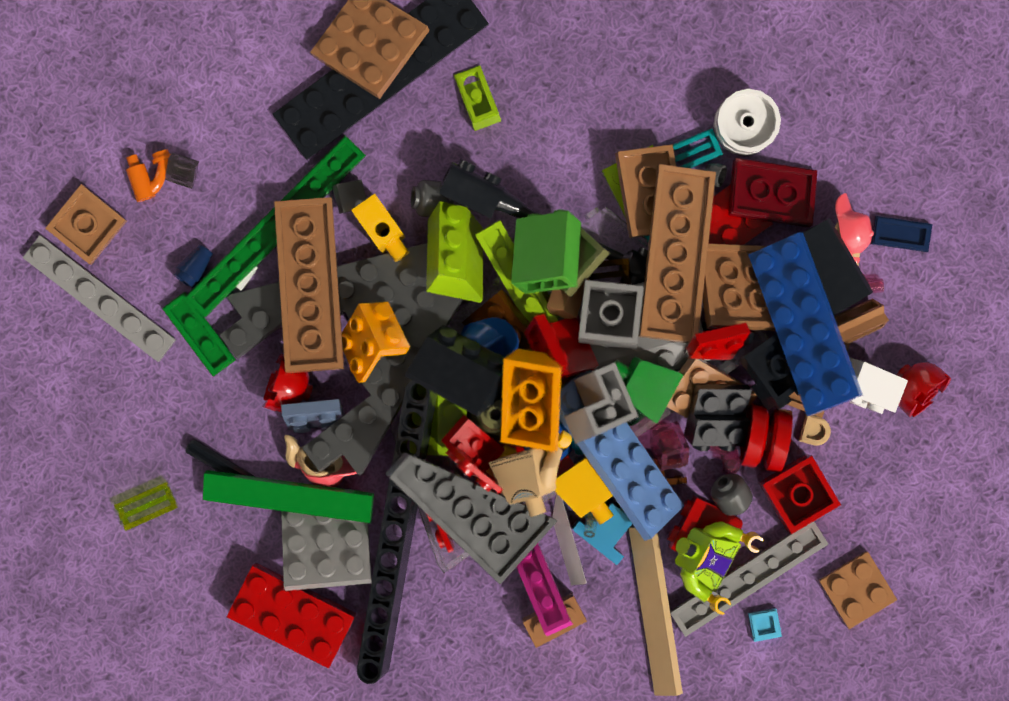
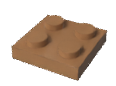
(86, 224)
(857, 590)

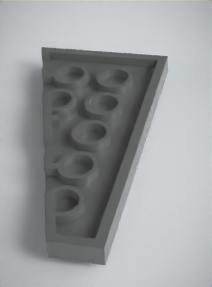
(476, 519)

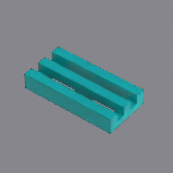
(713, 143)

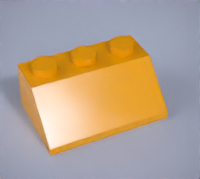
(531, 400)

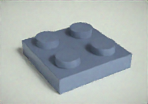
(308, 415)

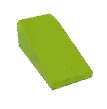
(477, 99)

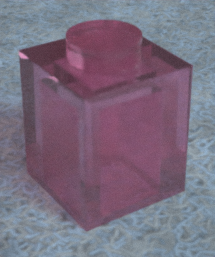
(669, 445)

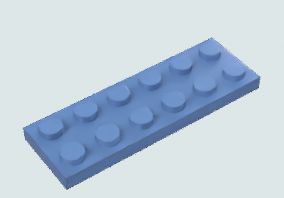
(625, 469)

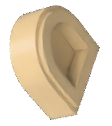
(814, 431)

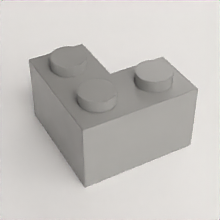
(605, 404)

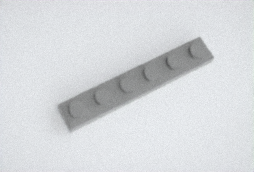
(99, 298)
(751, 576)

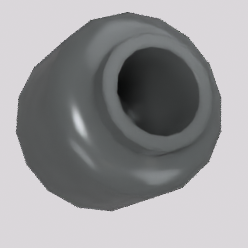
(425, 197)
(731, 494)

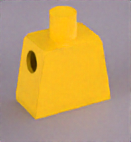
(374, 220)
(584, 491)

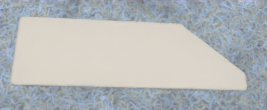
(567, 544)

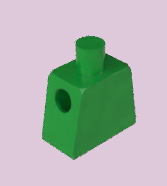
(649, 386)

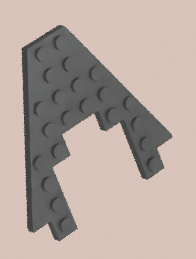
(359, 282)

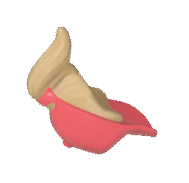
(853, 227)
(329, 477)

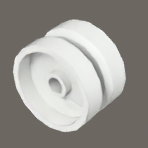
(734, 134)

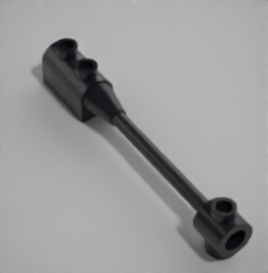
(486, 195)

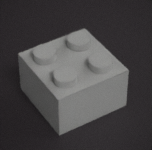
(611, 314)

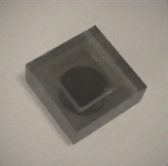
(182, 170)

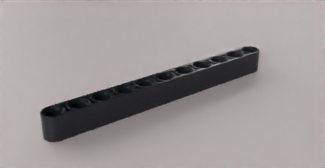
(389, 542)

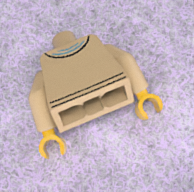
(529, 474)

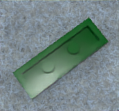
(199, 334)

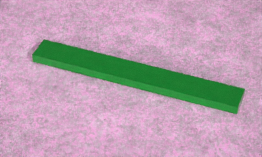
(263, 237)

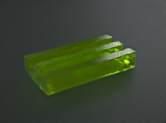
(124, 515)

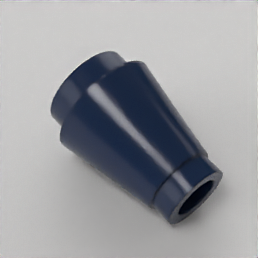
(193, 266)

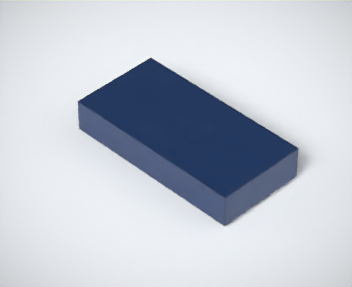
(901, 234)

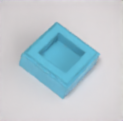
(765, 624)

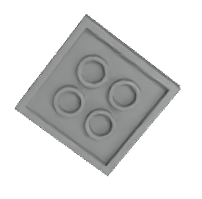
(324, 552)

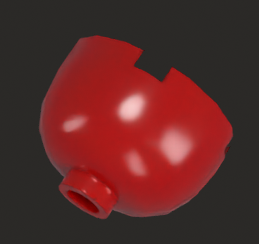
(922, 386)
(286, 387)

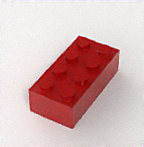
(293, 617)

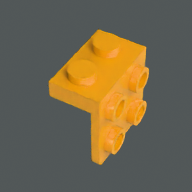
(369, 335)

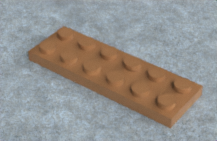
(677, 253)
(309, 285)

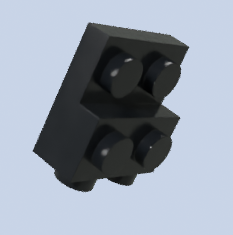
(770, 373)
(718, 416)

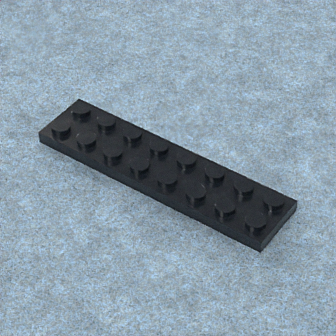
(338, 104)

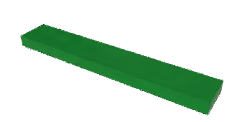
(288, 496)

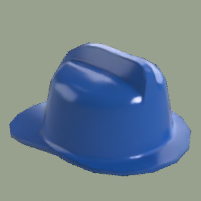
(493, 334)

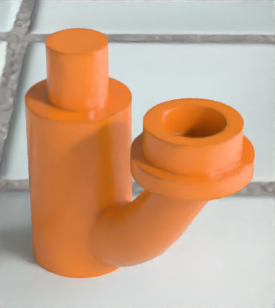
(139, 178)

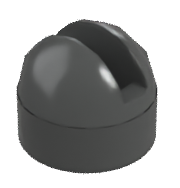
(721, 171)

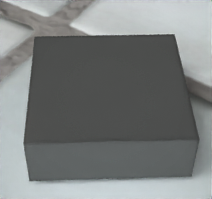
(349, 195)

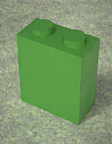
(546, 252)

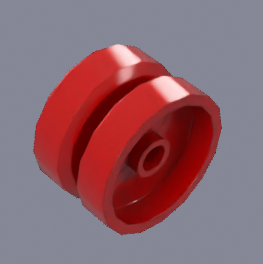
(767, 438)

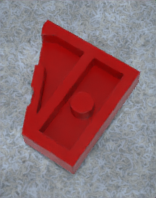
(718, 343)

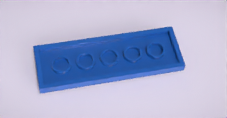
(805, 324)

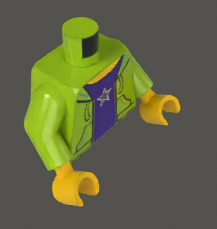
(707, 557)

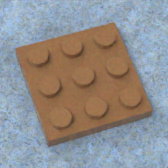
(370, 43)
(733, 290)

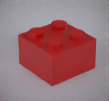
(799, 493)

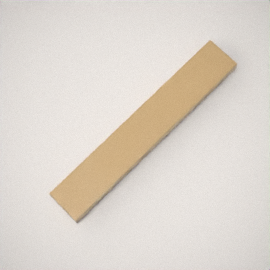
(656, 614)

